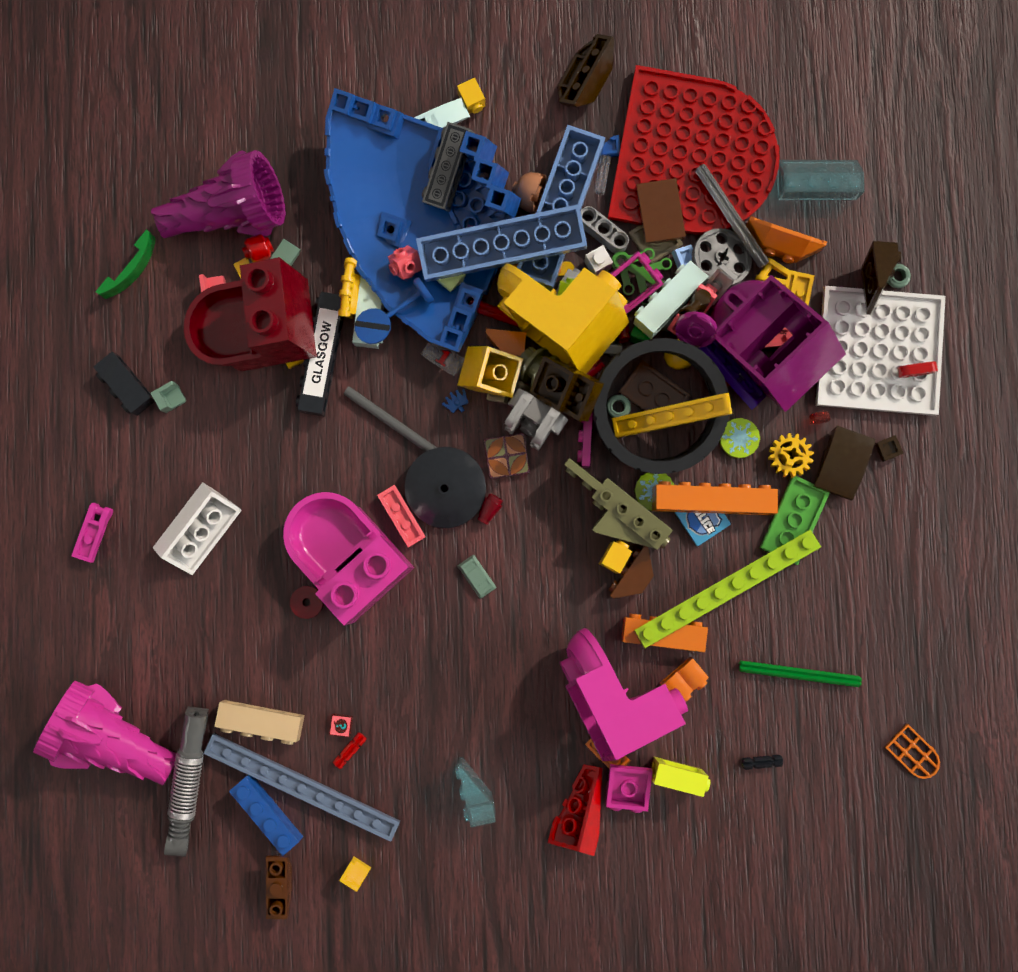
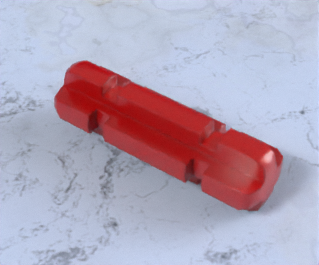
(349, 750)

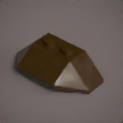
(587, 72)

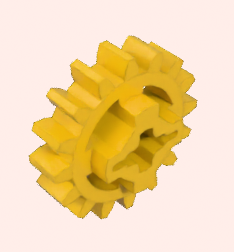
(799, 457)

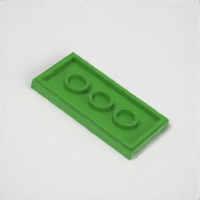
(796, 514)

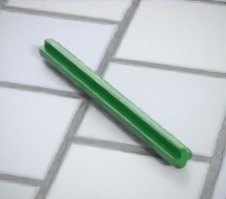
(799, 673)

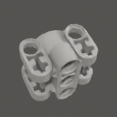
(538, 413)

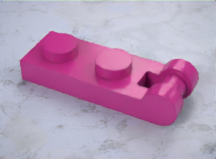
(585, 437)
(91, 533)

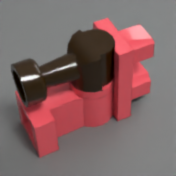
(699, 302)

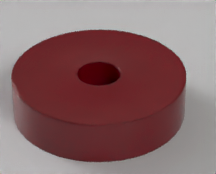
(297, 602)

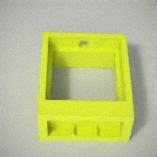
(679, 777)

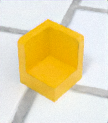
(355, 874)

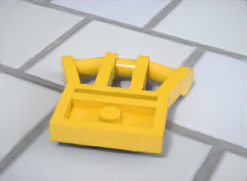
(796, 282)
(349, 290)

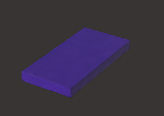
(735, 375)

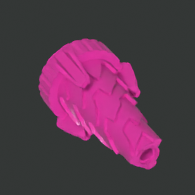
(91, 731)

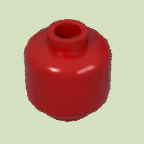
(257, 248)

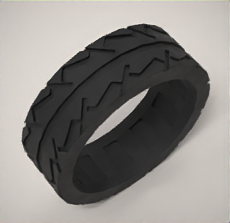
(714, 428)

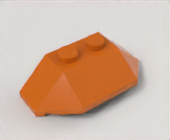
(783, 242)

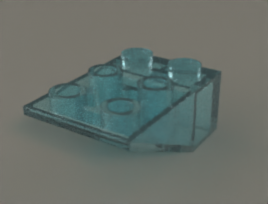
(478, 798)

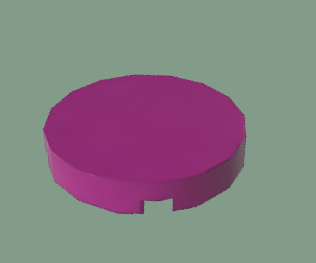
(696, 329)

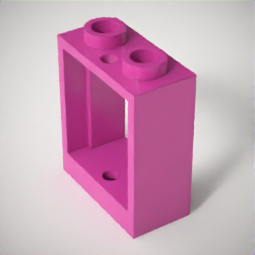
(655, 274)

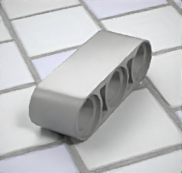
(605, 239)

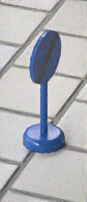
(374, 324)

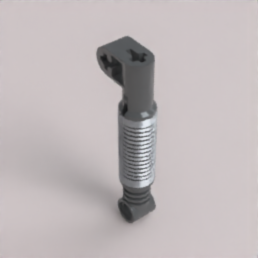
(183, 788)

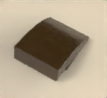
(566, 389)
(844, 462)

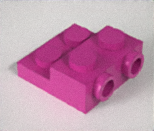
(628, 788)

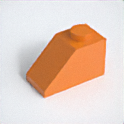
(507, 341)

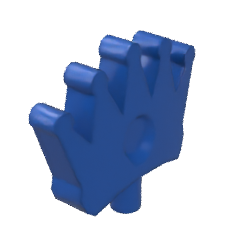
(456, 402)

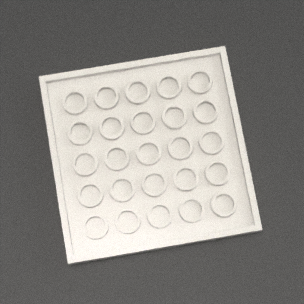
(896, 334)

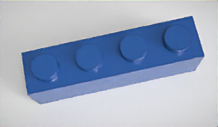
(266, 814)

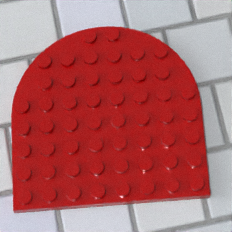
(687, 122)

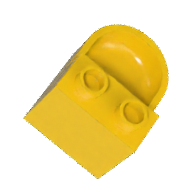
(572, 325)

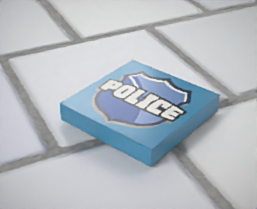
(702, 525)

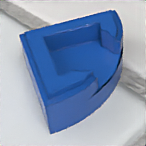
(612, 147)

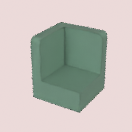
(168, 396)

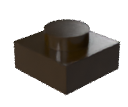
(889, 448)

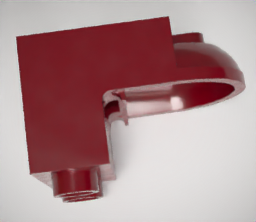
(254, 319)

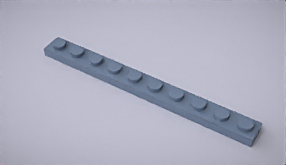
(302, 787)

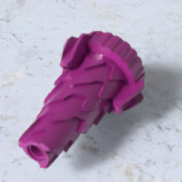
(240, 197)

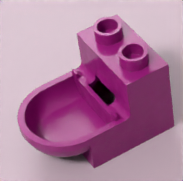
(752, 316)

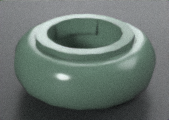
(906, 277)
(627, 406)

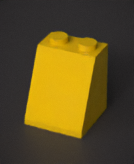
(490, 371)

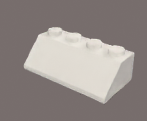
(196, 529)

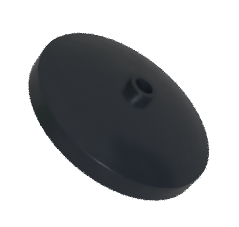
(463, 479)

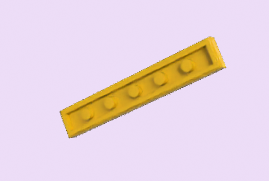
(672, 415)

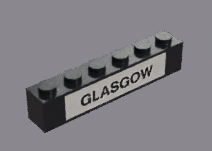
(319, 370)

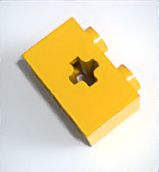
(616, 556)

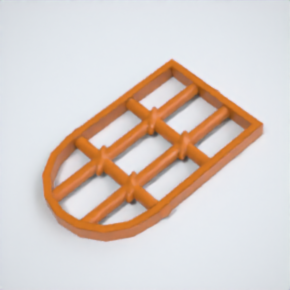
(913, 745)

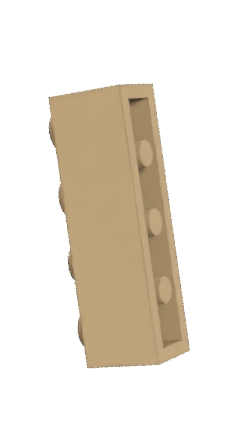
(259, 721)

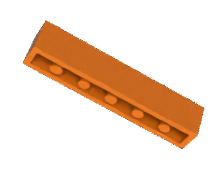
(714, 499)

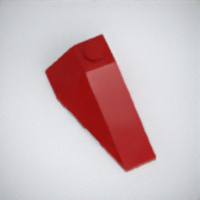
(579, 820)

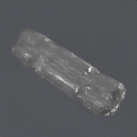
(602, 174)

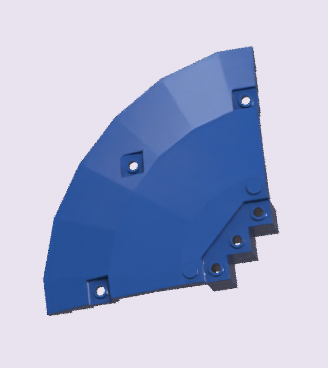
(378, 183)

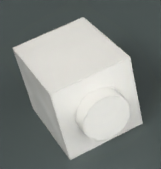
(598, 260)

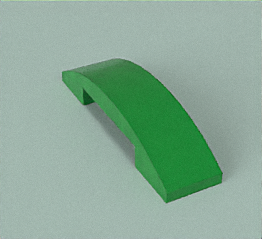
(133, 270)

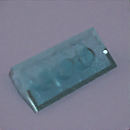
(820, 180)

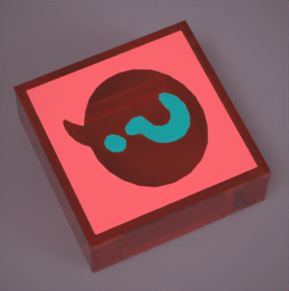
(341, 725)

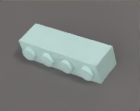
(670, 299)
(366, 300)

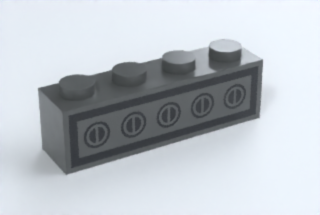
(447, 169)

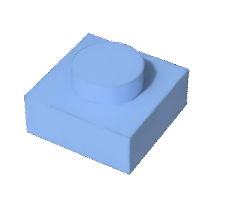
(682, 255)

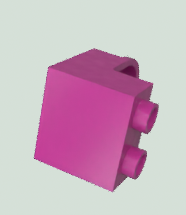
(324, 535)
(612, 719)

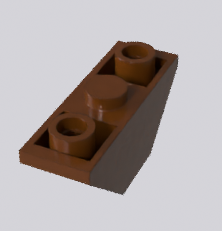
(634, 576)
(278, 887)

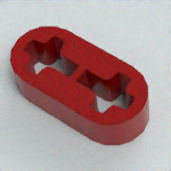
(917, 369)

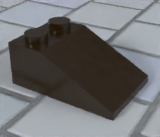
(877, 270)

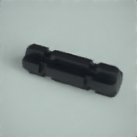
(762, 762)

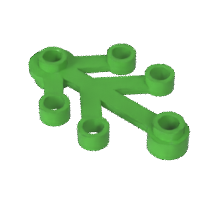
(640, 272)

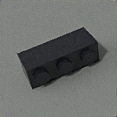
(123, 384)

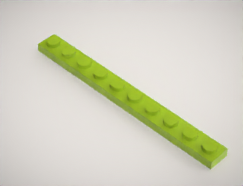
(727, 589)

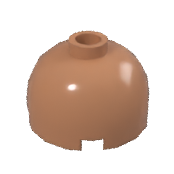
(530, 191)

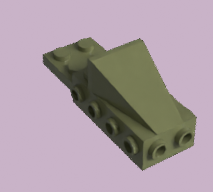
(618, 521)

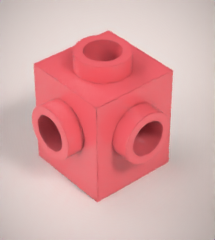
(404, 262)

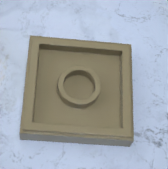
(661, 249)

